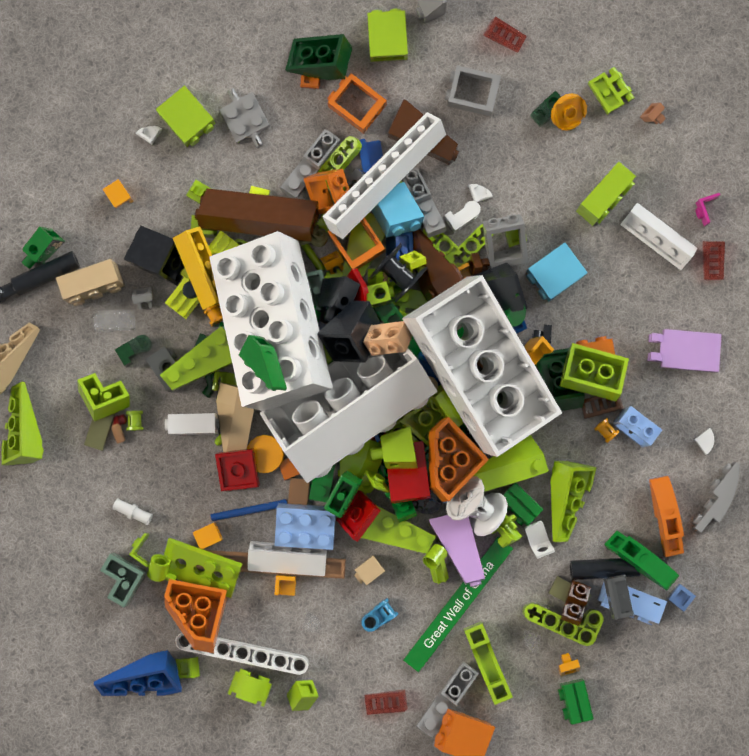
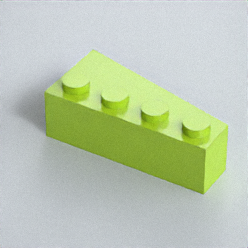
(199, 362)

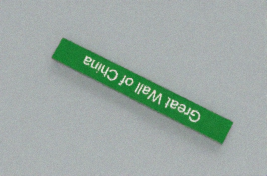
(455, 608)

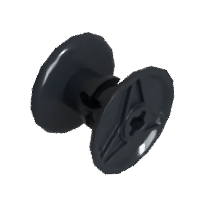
(398, 272)

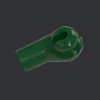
(208, 389)

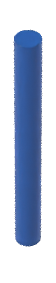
(246, 510)

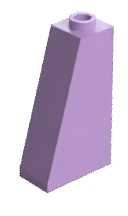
(460, 544)

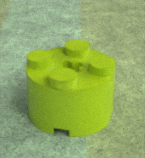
(249, 687)

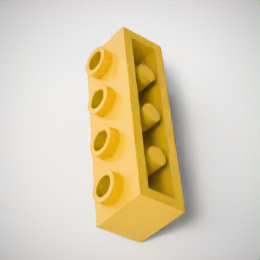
(196, 260)

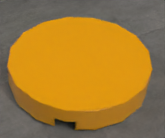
(568, 111)
(267, 453)

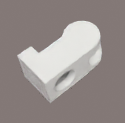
(463, 217)

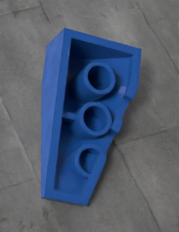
(150, 673)

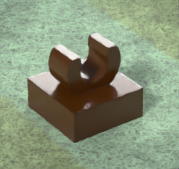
(477, 265)

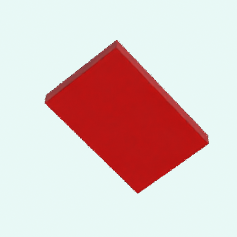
(410, 483)

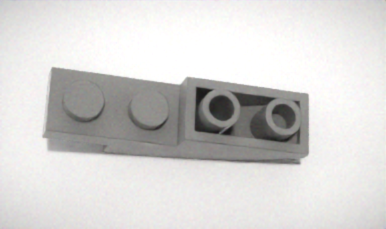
(310, 164)
(432, 220)
(723, 491)
(446, 699)

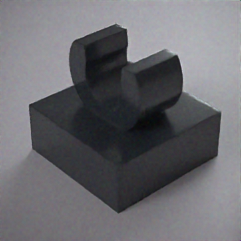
(546, 333)

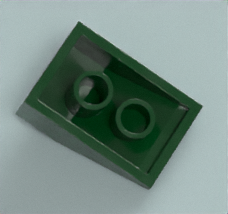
(320, 57)
(551, 370)

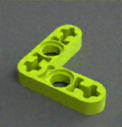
(352, 153)
(455, 250)

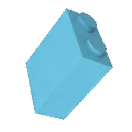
(398, 212)
(556, 272)

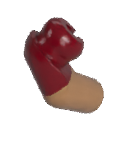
(117, 428)

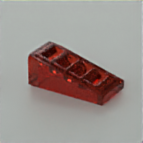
(502, 40)
(706, 259)
(393, 694)

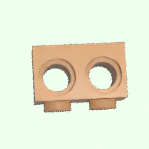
(387, 338)

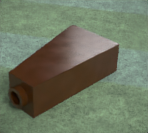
(406, 118)

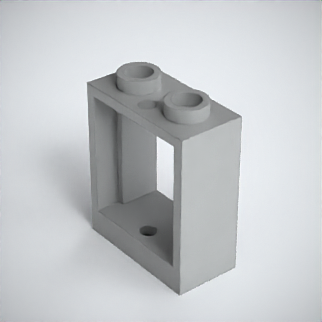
(470, 106)
(511, 256)

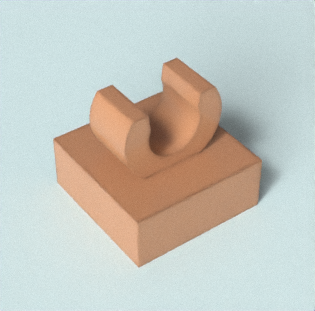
(653, 114)

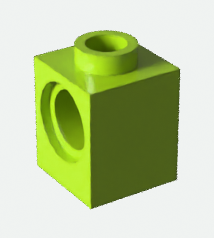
(373, 289)

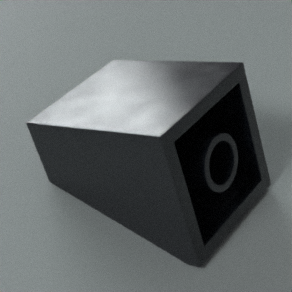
(155, 255)
(504, 285)
(346, 332)

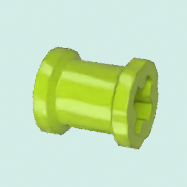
(134, 420)

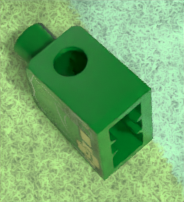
(41, 246)

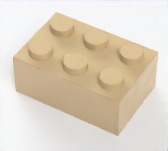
(90, 282)

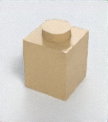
(369, 570)

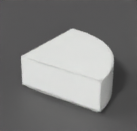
(149, 133)
(479, 192)
(705, 441)

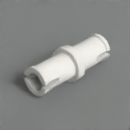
(132, 511)

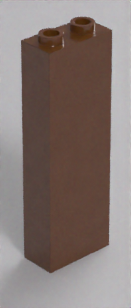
(257, 214)

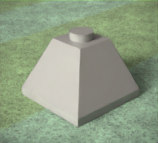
(430, 9)

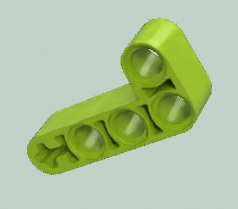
(558, 624)

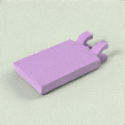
(687, 350)

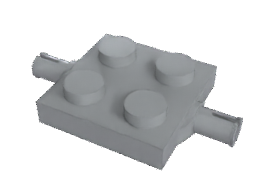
(245, 117)

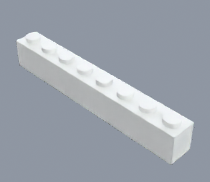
(384, 175)

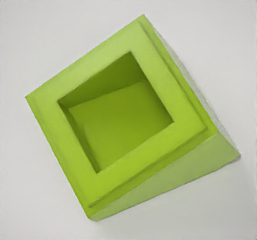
(188, 667)

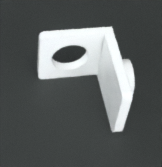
(538, 539)

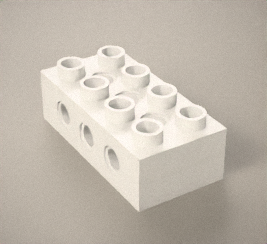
(269, 296)
(506, 366)

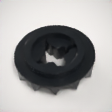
(431, 507)

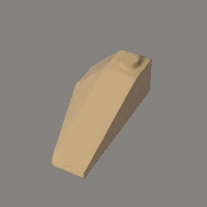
(14, 352)
(233, 418)

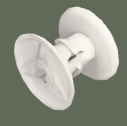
(484, 511)

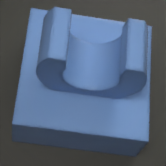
(681, 597)

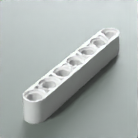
(251, 658)

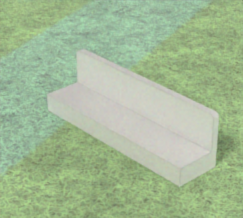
(659, 236)
(288, 560)

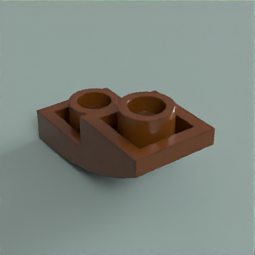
(575, 603)

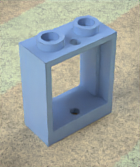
(643, 429)

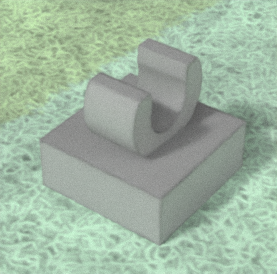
(143, 295)

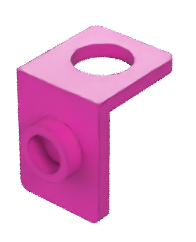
(701, 210)

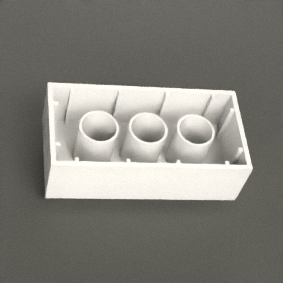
(361, 404)

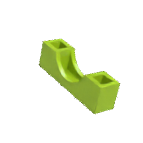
(487, 663)

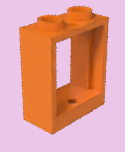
(371, 115)
(319, 191)
(366, 257)

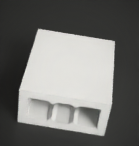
(192, 424)

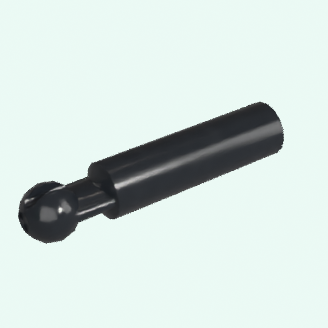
(39, 276)
(602, 568)

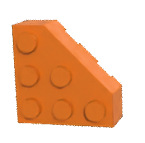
(451, 459)
(196, 612)

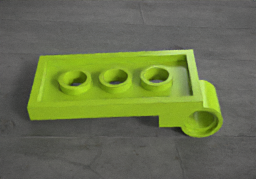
(167, 567)

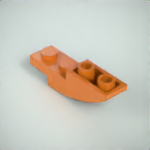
(668, 516)

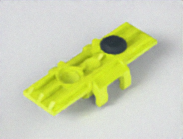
(184, 298)

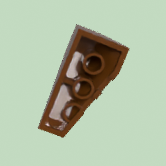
(440, 273)

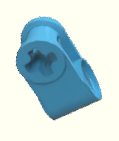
(379, 615)

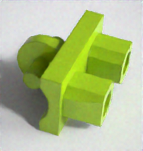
(508, 531)

